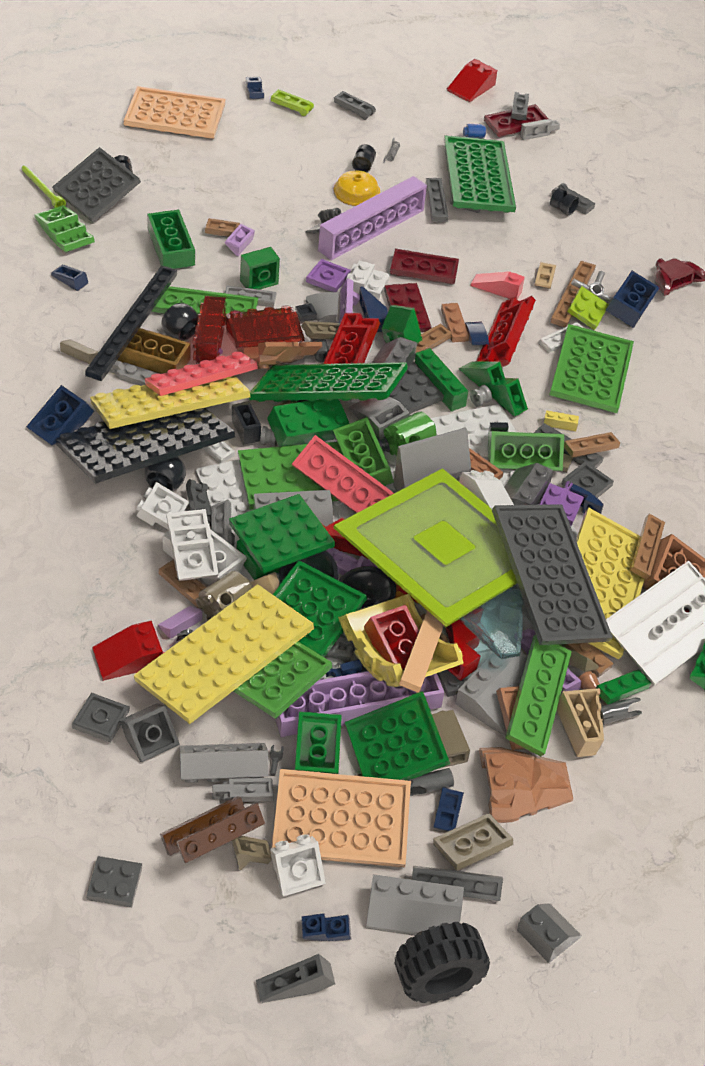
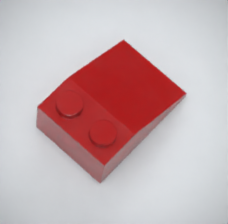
(473, 80)
(393, 634)
(127, 651)

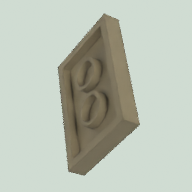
(473, 841)

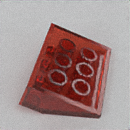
(265, 325)

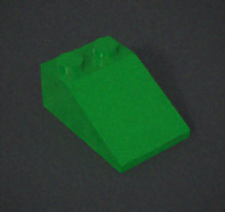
(318, 742)

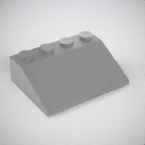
(431, 454)
(479, 692)

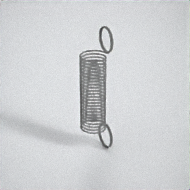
(393, 150)

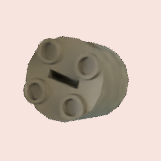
(222, 593)

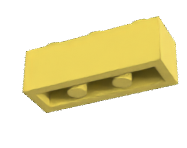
(561, 420)

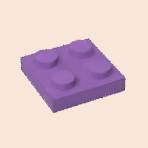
(328, 275)

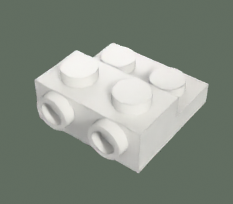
(365, 275)
(158, 504)
(298, 864)

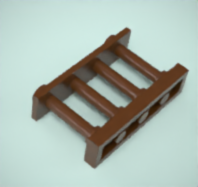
(212, 829)

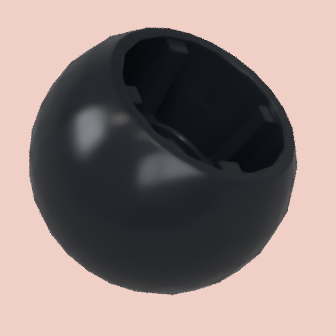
(180, 321)
(166, 473)

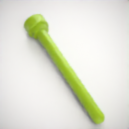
(56, 200)

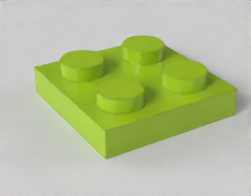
(587, 308)

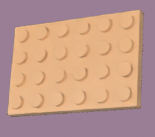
(175, 112)
(347, 814)

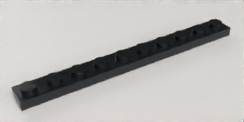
(130, 323)

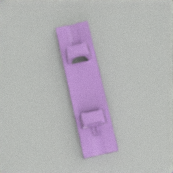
(347, 299)

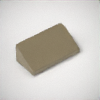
(78, 350)
(581, 662)

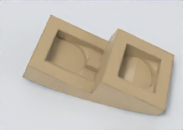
(545, 275)

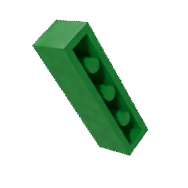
(448, 384)

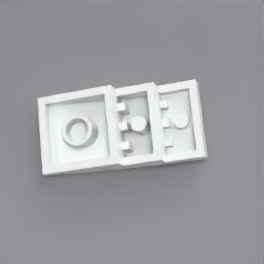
(192, 545)

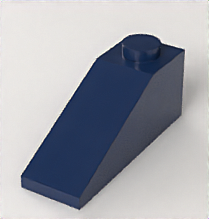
(372, 307)

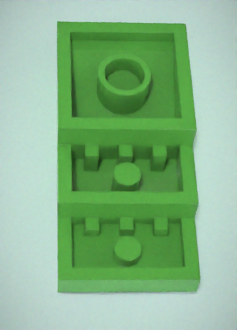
(64, 228)

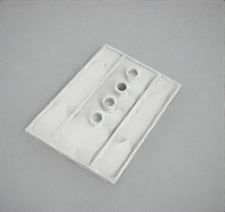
(658, 629)

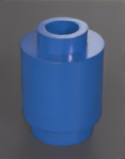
(474, 131)

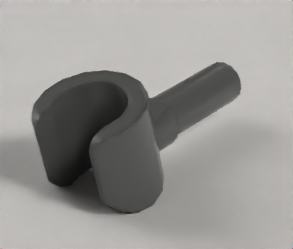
(276, 757)

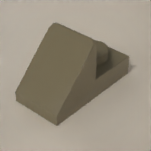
(251, 849)

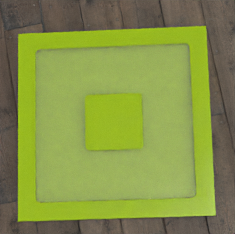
(435, 545)

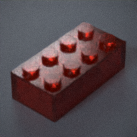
(210, 329)

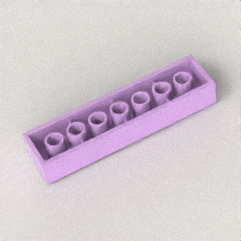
(371, 218)
(353, 697)

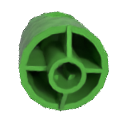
(408, 430)

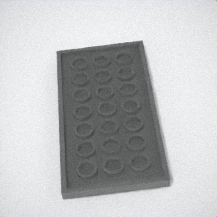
(551, 574)

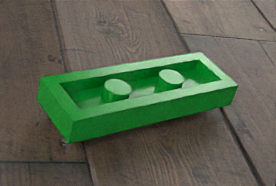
(623, 686)

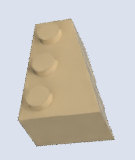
(582, 720)

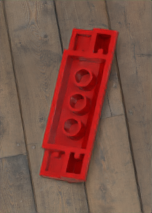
(506, 330)
(352, 339)

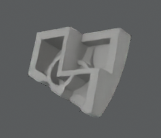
(324, 305)

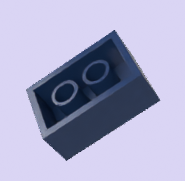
(632, 299)

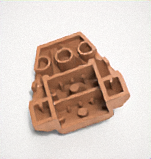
(278, 352)
(523, 783)

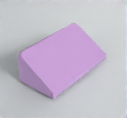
(240, 239)
(181, 621)

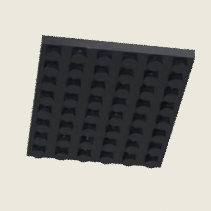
(120, 450)

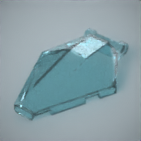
(499, 623)

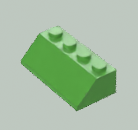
(363, 449)
(521, 449)

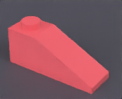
(500, 283)

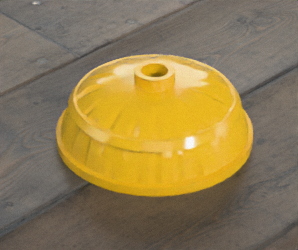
(356, 187)

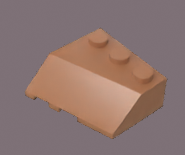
(670, 556)

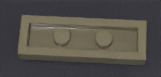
(320, 330)

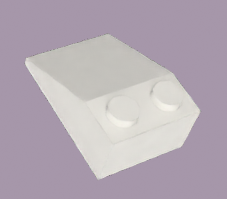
(486, 487)

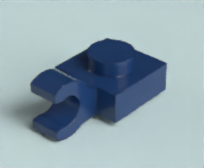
(346, 669)

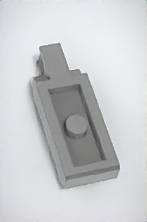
(538, 128)
(131, 373)
(247, 788)

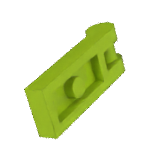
(292, 102)

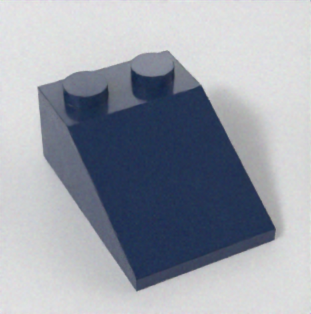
(60, 415)

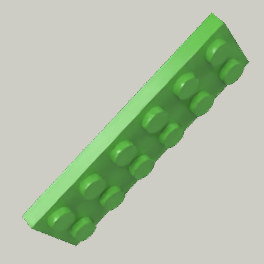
(195, 297)
(538, 696)

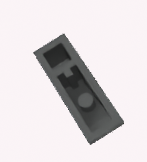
(296, 980)

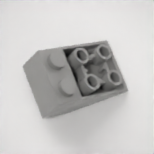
(380, 413)

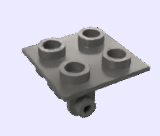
(324, 216)

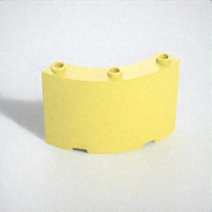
(444, 656)

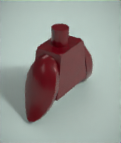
(676, 274)

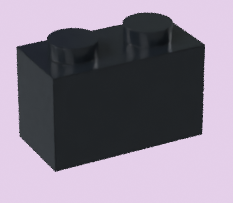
(246, 422)

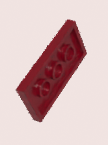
(503, 124)
(424, 266)
(409, 296)

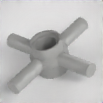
(597, 287)

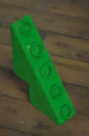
(503, 390)

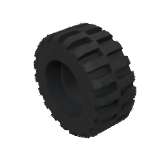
(441, 962)

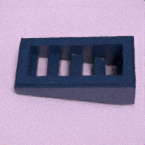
(72, 277)

